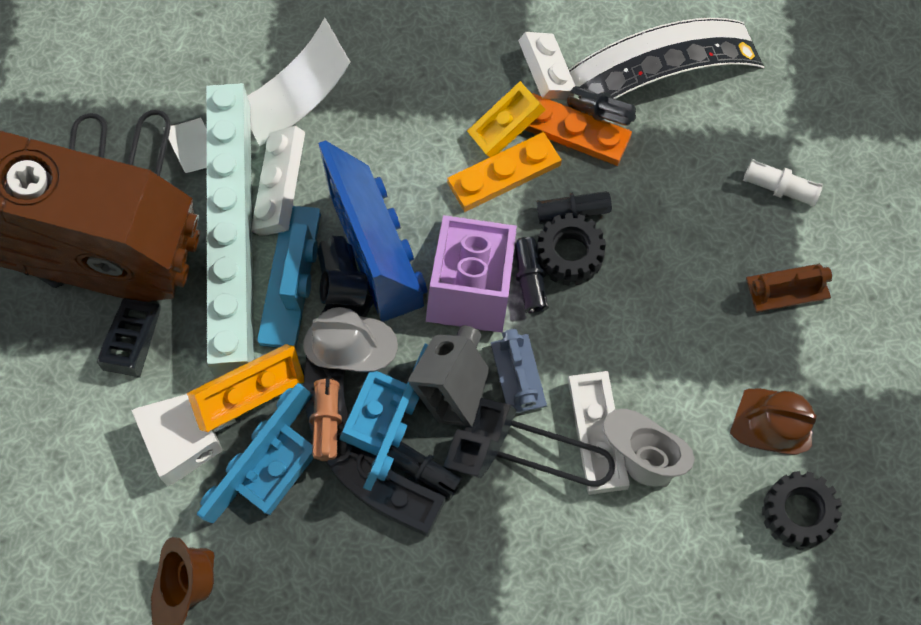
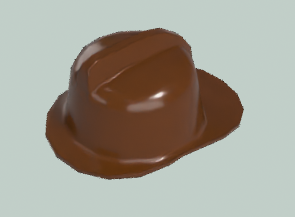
(774, 421)
(181, 581)

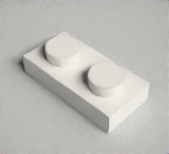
(547, 65)

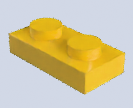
(506, 120)

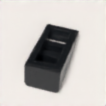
(135, 362)

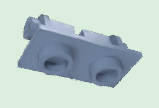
(518, 372)

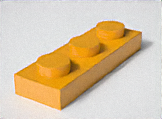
(504, 171)
(245, 387)

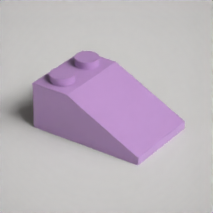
(471, 274)

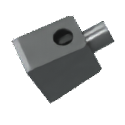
(451, 377)

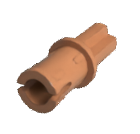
(325, 420)

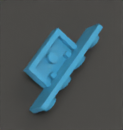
(290, 279)
(377, 419)
(268, 464)

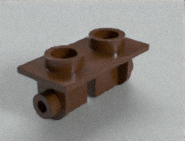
(789, 287)

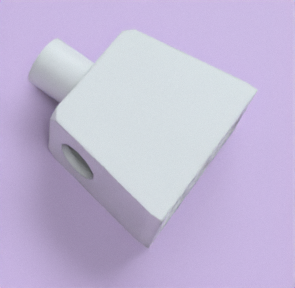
(175, 437)

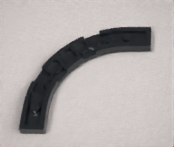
(396, 496)

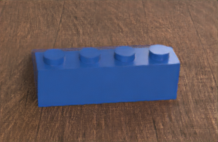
(373, 233)

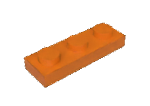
(581, 131)

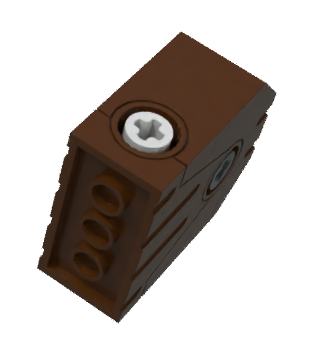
(92, 221)

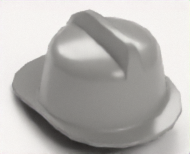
(349, 342)
(649, 450)

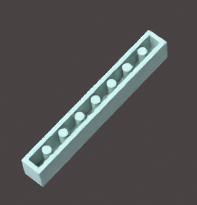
(229, 229)

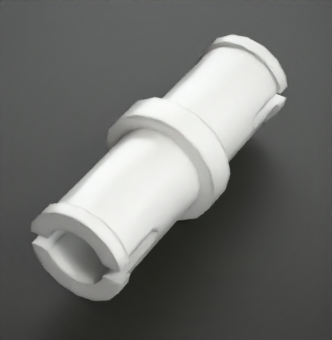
(783, 182)

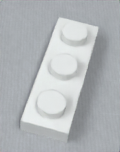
(278, 181)
(591, 404)

